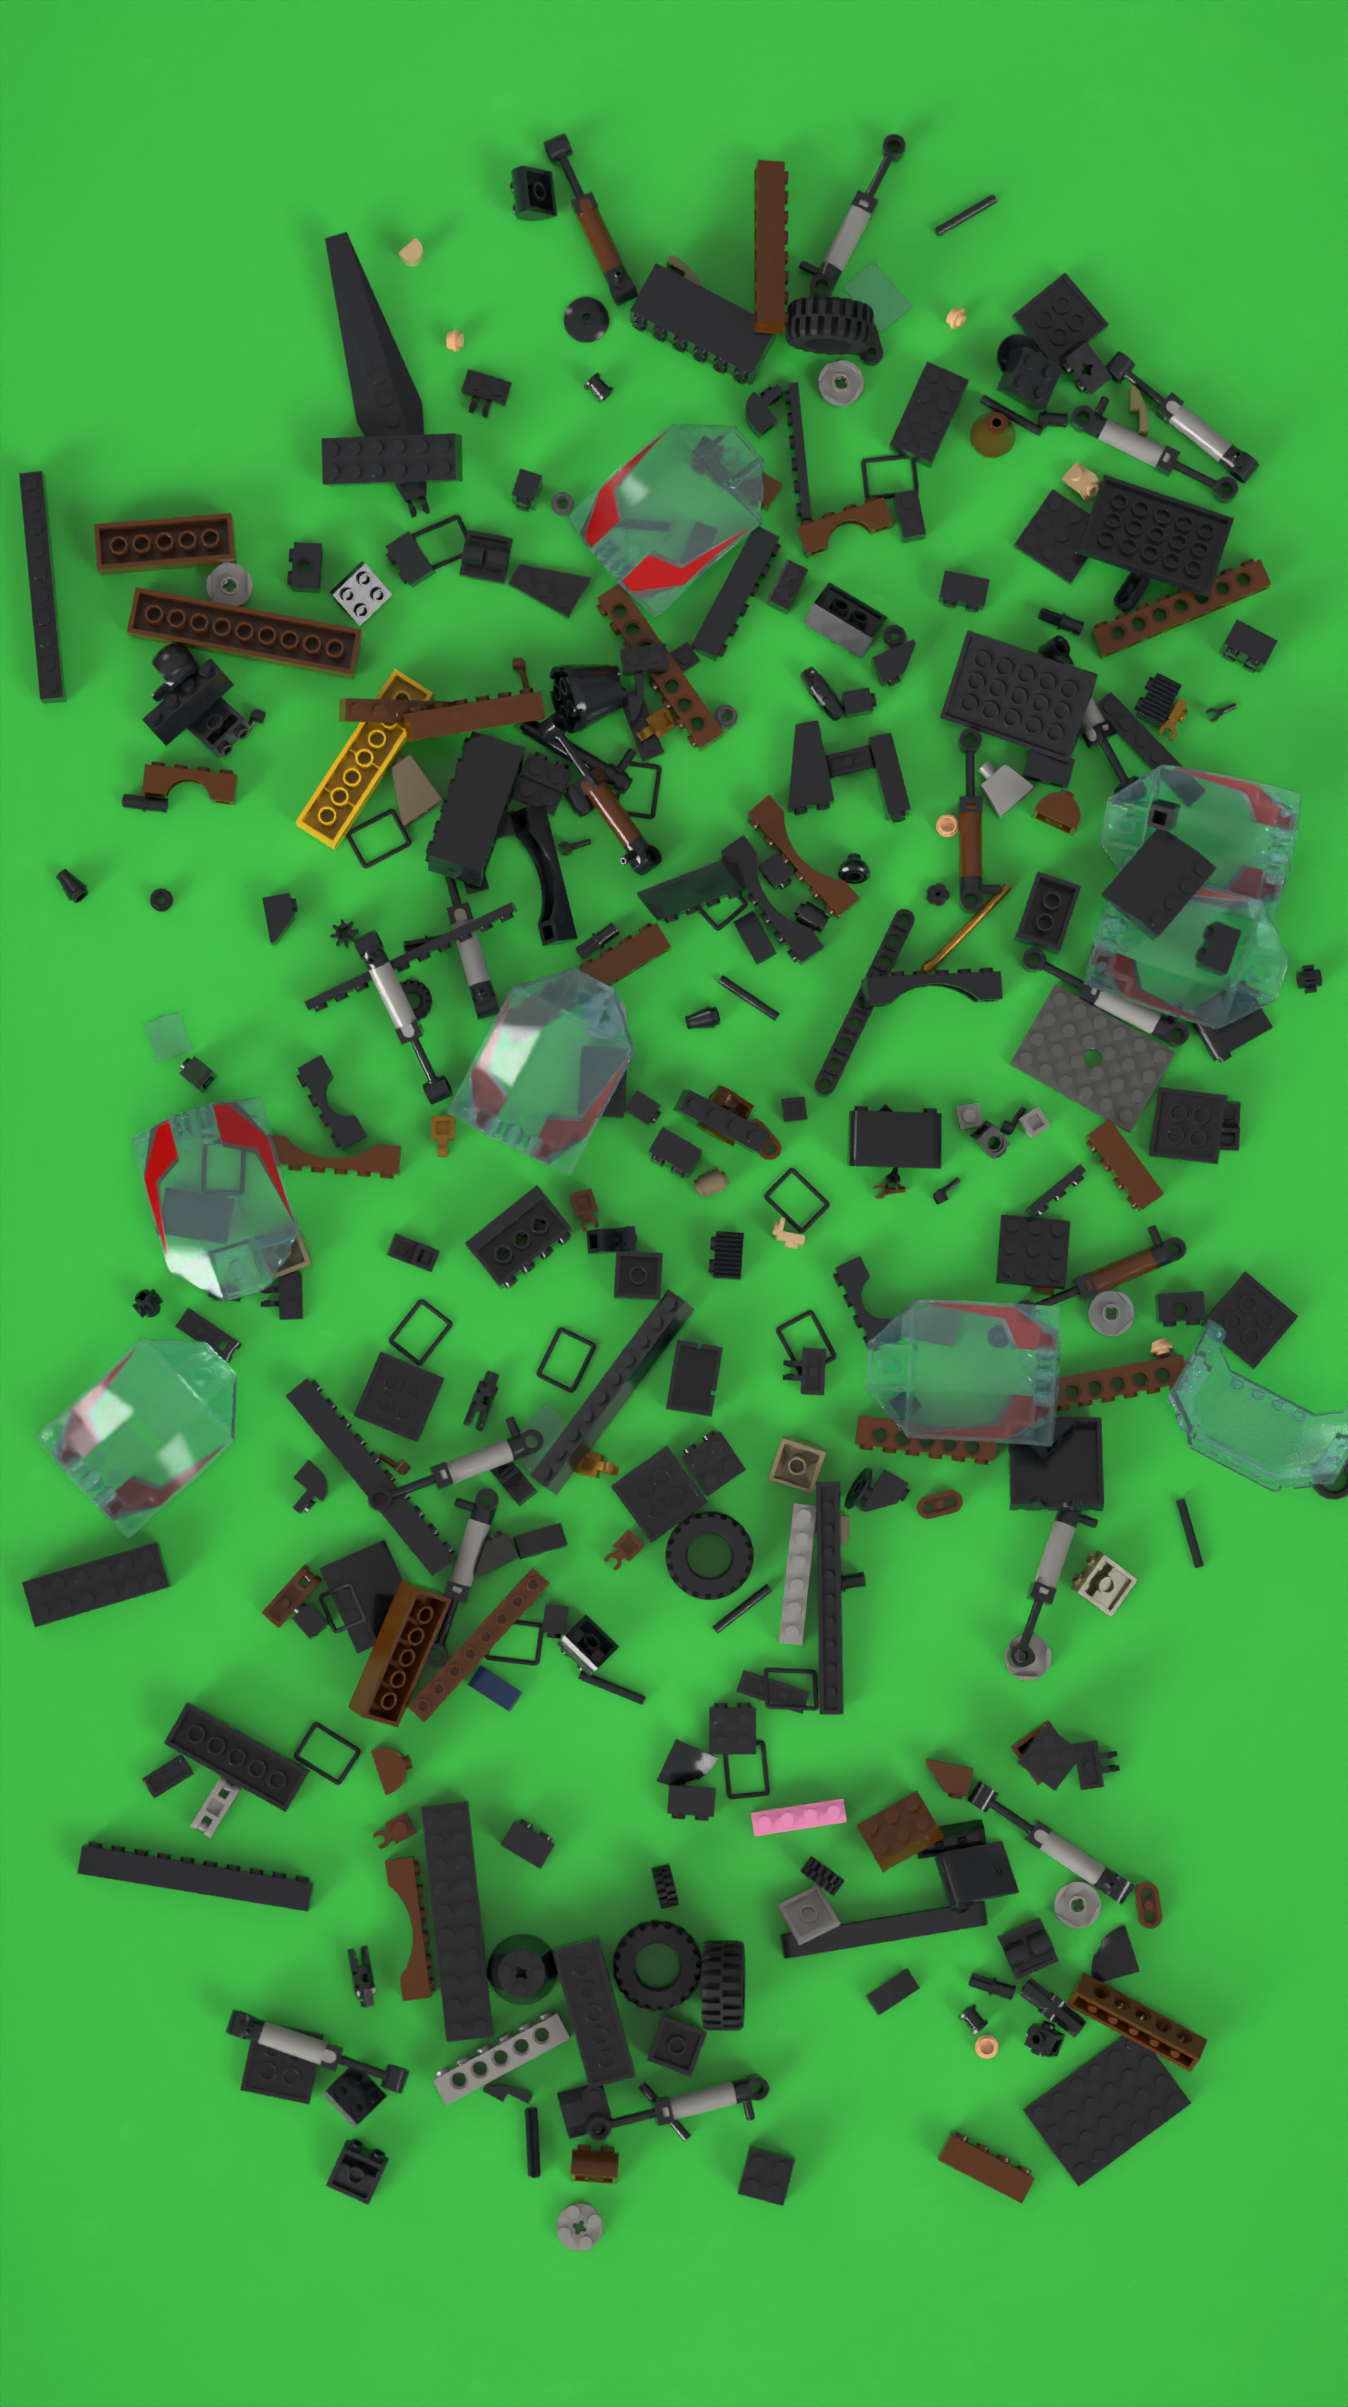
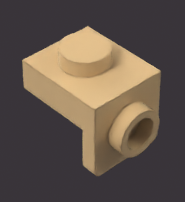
(1082, 481)
(790, 1239)

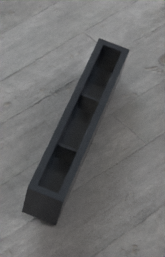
(735, 593)

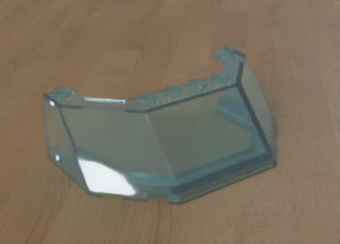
(1253, 1426)

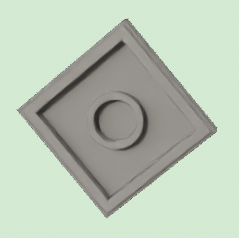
(808, 1914)

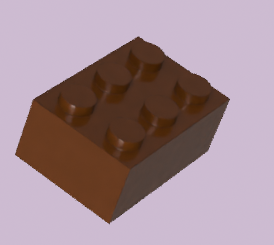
(900, 1831)

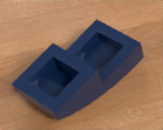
(495, 1688)

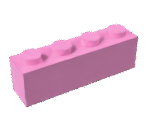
(798, 1816)

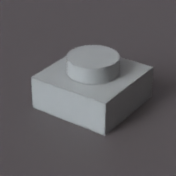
(969, 1116)
(1034, 1122)

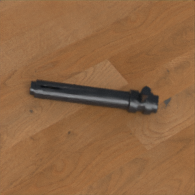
(618, 778)

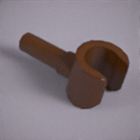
(519, 664)
(888, 1191)
(402, 1467)

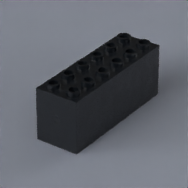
(700, 324)
(474, 808)
(594, 2011)

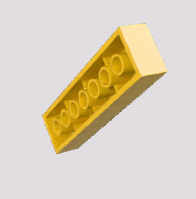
(359, 768)

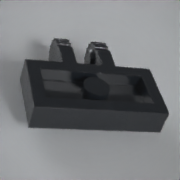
(486, 388)
(290, 1297)
(812, 1372)
(1089, 1765)

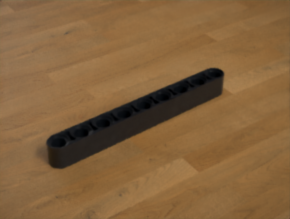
(856, 1011)
(887, 1929)

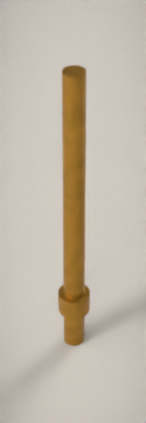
(930, 966)

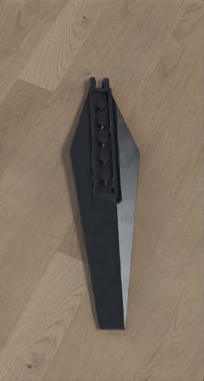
(379, 380)

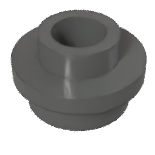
(562, 496)
(726, 709)

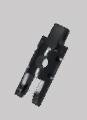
(822, 693)
(488, 1390)
(363, 1988)

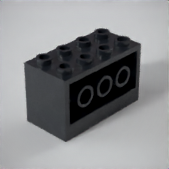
(516, 1222)

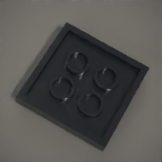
(1059, 318)
(1055, 536)
(1188, 1125)
(1033, 1252)
(1251, 1319)
(399, 1397)
(659, 1494)
(279, 2073)

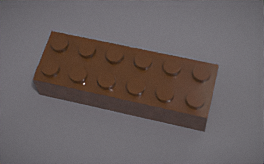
(165, 543)
(399, 1653)

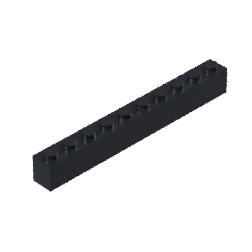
(42, 587)
(612, 1392)
(368, 1475)
(196, 1877)

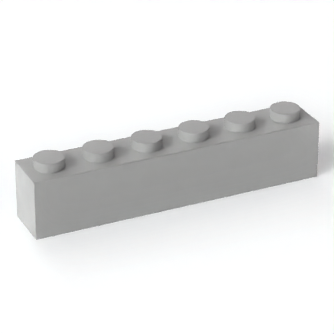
(797, 1574)

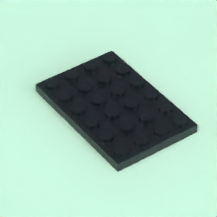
(1155, 536)
(1019, 696)
(1106, 2107)

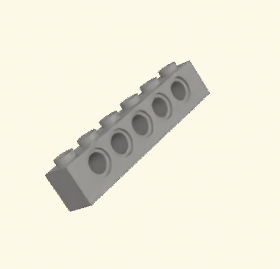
(451, 2091)

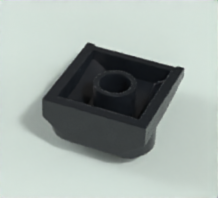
(579, 2104)

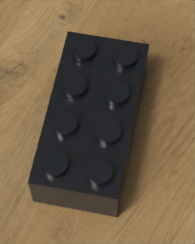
(928, 414)

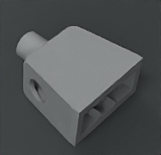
(1003, 787)

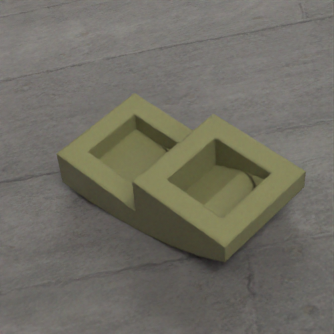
(682, 269)
(1137, 406)

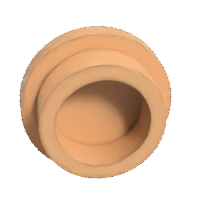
(956, 317)
(455, 340)
(947, 825)
(1161, 1348)
(986, 2046)

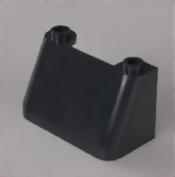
(895, 1138)

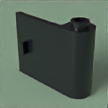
(1228, 1038)
(973, 1875)

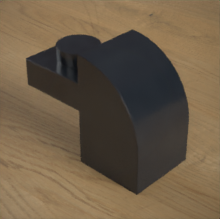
(757, 413)
(611, 1240)
(316, 1484)

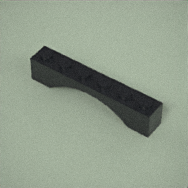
(534, 831)
(799, 939)
(977, 986)

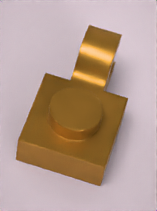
(1177, 714)
(659, 723)
(443, 1130)
(594, 1464)

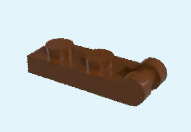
(291, 1597)

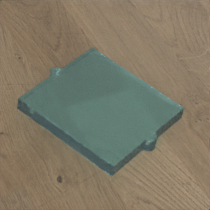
(168, 1037)

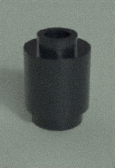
(579, 804)
(811, 916)

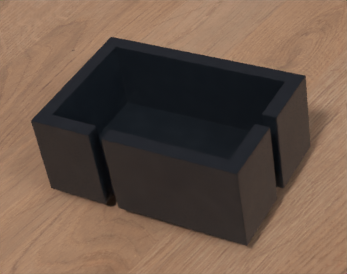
(694, 1378)

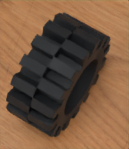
(424, 994)
(822, 1875)
(665, 1886)

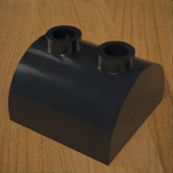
(533, 194)
(587, 1645)

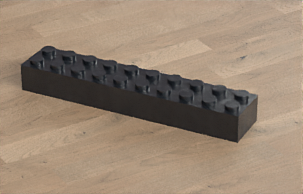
(457, 1921)

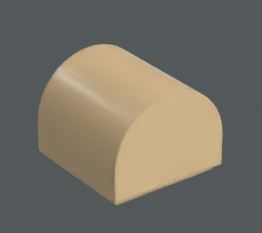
(412, 253)

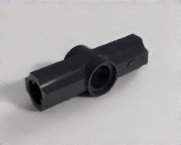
(1052, 2007)

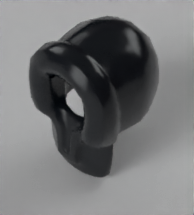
(175, 666)

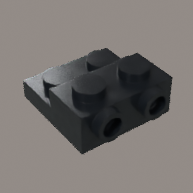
(220, 728)
(542, 782)
(713, 1462)
(732, 1729)
(357, 2171)

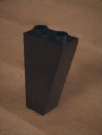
(809, 771)
(889, 778)

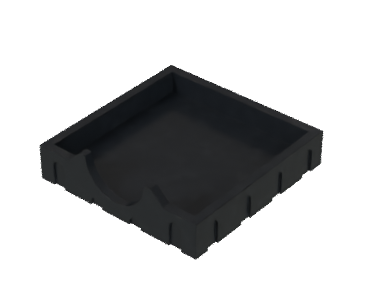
(1065, 1478)

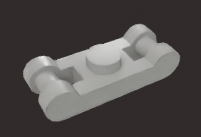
(215, 1807)

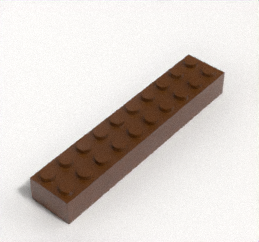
(245, 633)

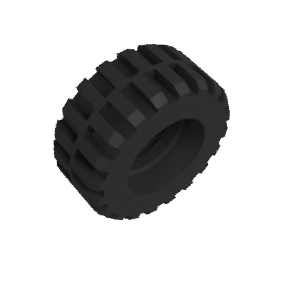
(829, 325)
(734, 1535)
(723, 1985)
(653, 1997)

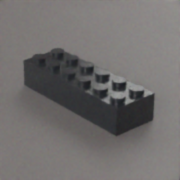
(392, 459)
(96, 1584)
(237, 1756)

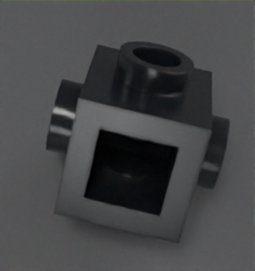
(1044, 2039)

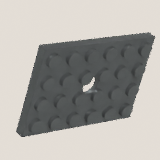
(1056, 1051)

